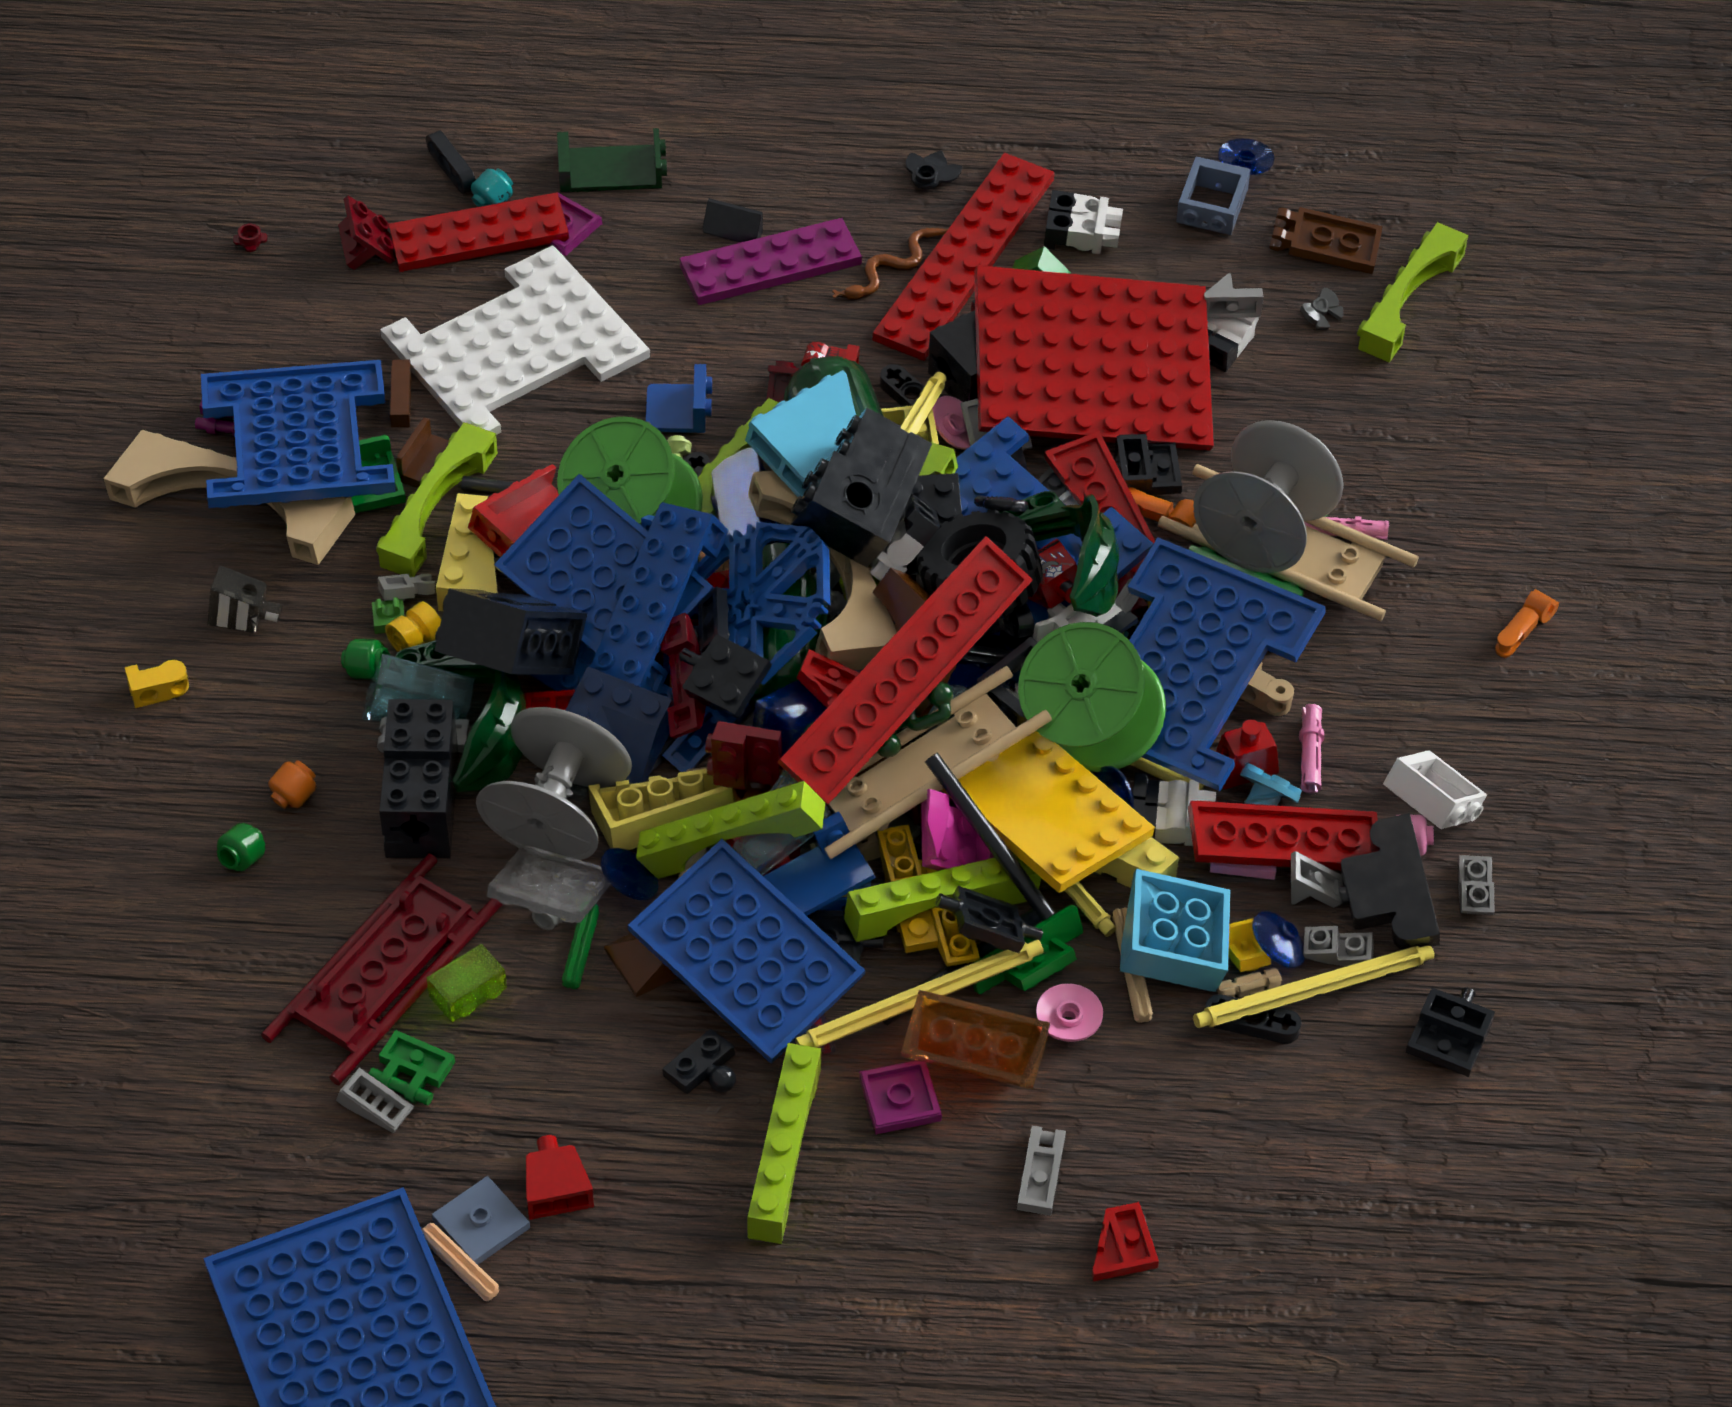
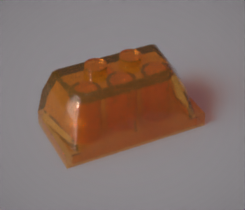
(975, 1039)

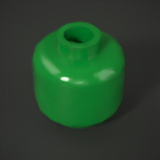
(362, 658)
(240, 847)

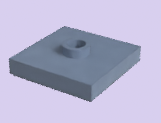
(481, 1220)

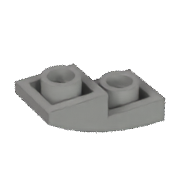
(1475, 885)
(1331, 947)

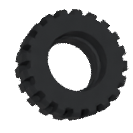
(959, 537)

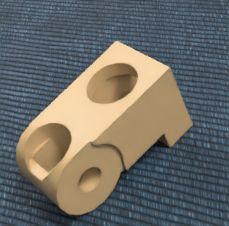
(1269, 693)

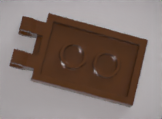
(1327, 238)

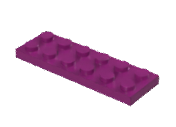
(770, 261)

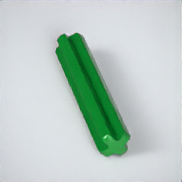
(579, 949)

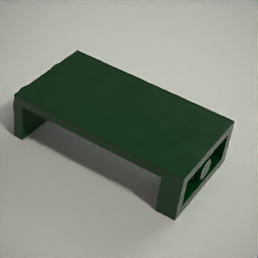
(611, 166)

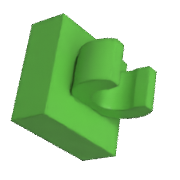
(385, 612)

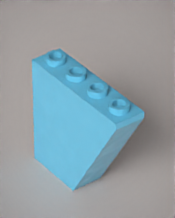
(802, 429)

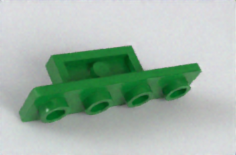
(1056, 932)

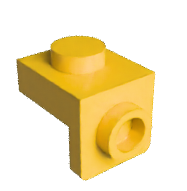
(1244, 948)

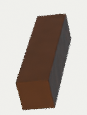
(400, 393)

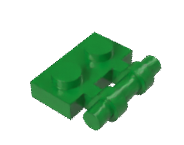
(415, 1059)

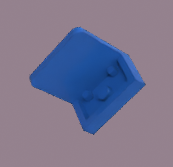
(681, 405)

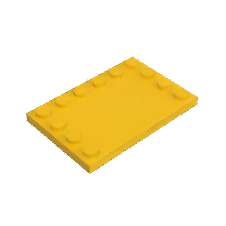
(1054, 811)

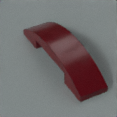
(687, 713)

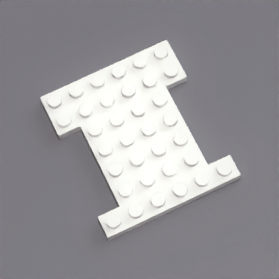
(518, 341)

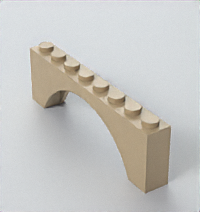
(165, 465)
(864, 622)

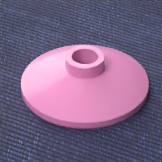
(950, 422)
(1072, 1002)

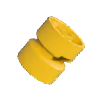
(415, 628)

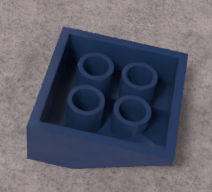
(628, 713)

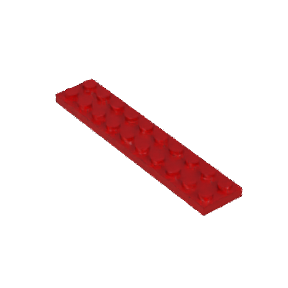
(973, 239)
(905, 670)

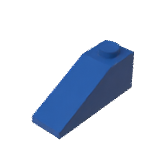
(689, 749)

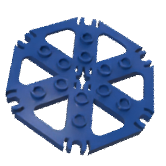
(765, 587)

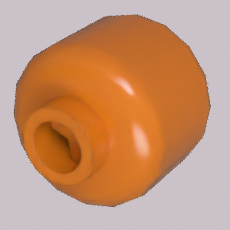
(292, 784)

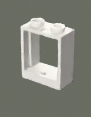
(1435, 789)

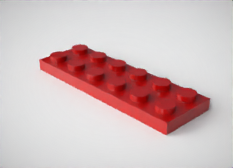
(478, 231)
(1271, 833)

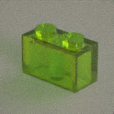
(467, 983)

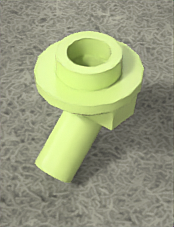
(679, 445)

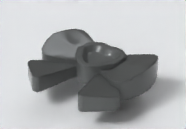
(1326, 302)

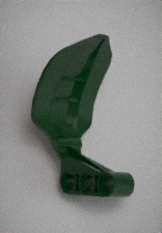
(1096, 573)
(489, 749)

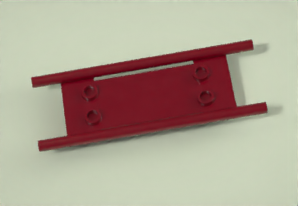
(380, 963)

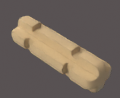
(1250, 983)

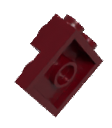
(743, 755)

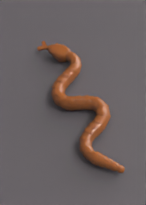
(858, 291)

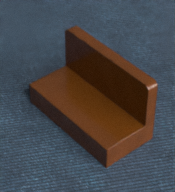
(419, 454)

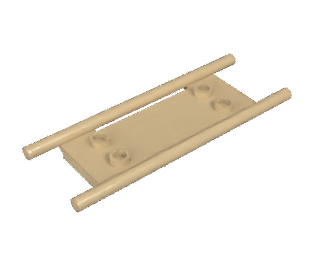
(1328, 564)
(901, 782)

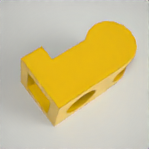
(157, 683)

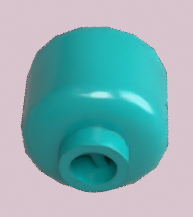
(491, 188)

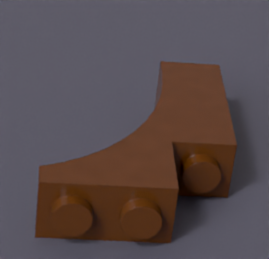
(902, 599)

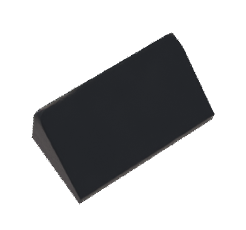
(732, 221)

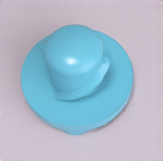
(1268, 788)

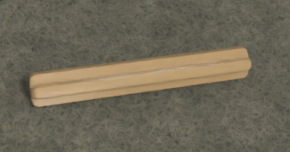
(1136, 984)

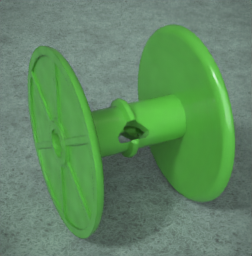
(631, 467)
(1097, 691)

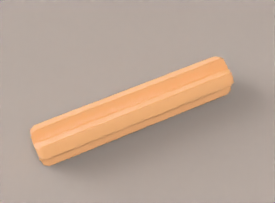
(460, 1262)

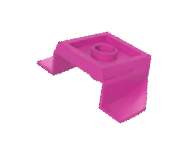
(947, 835)

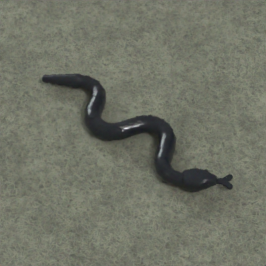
(1001, 503)

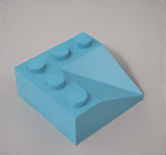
(1176, 931)

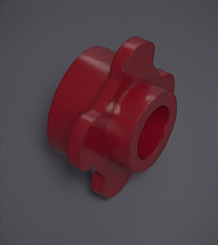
(250, 237)

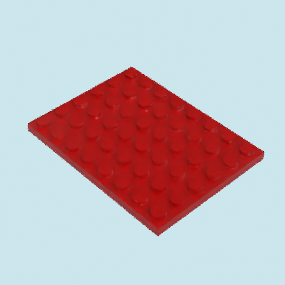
(1093, 356)

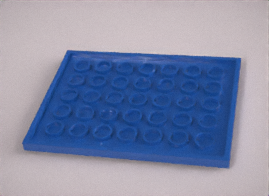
(347, 1314)

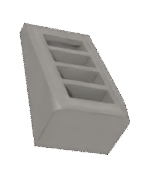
(370, 1085)

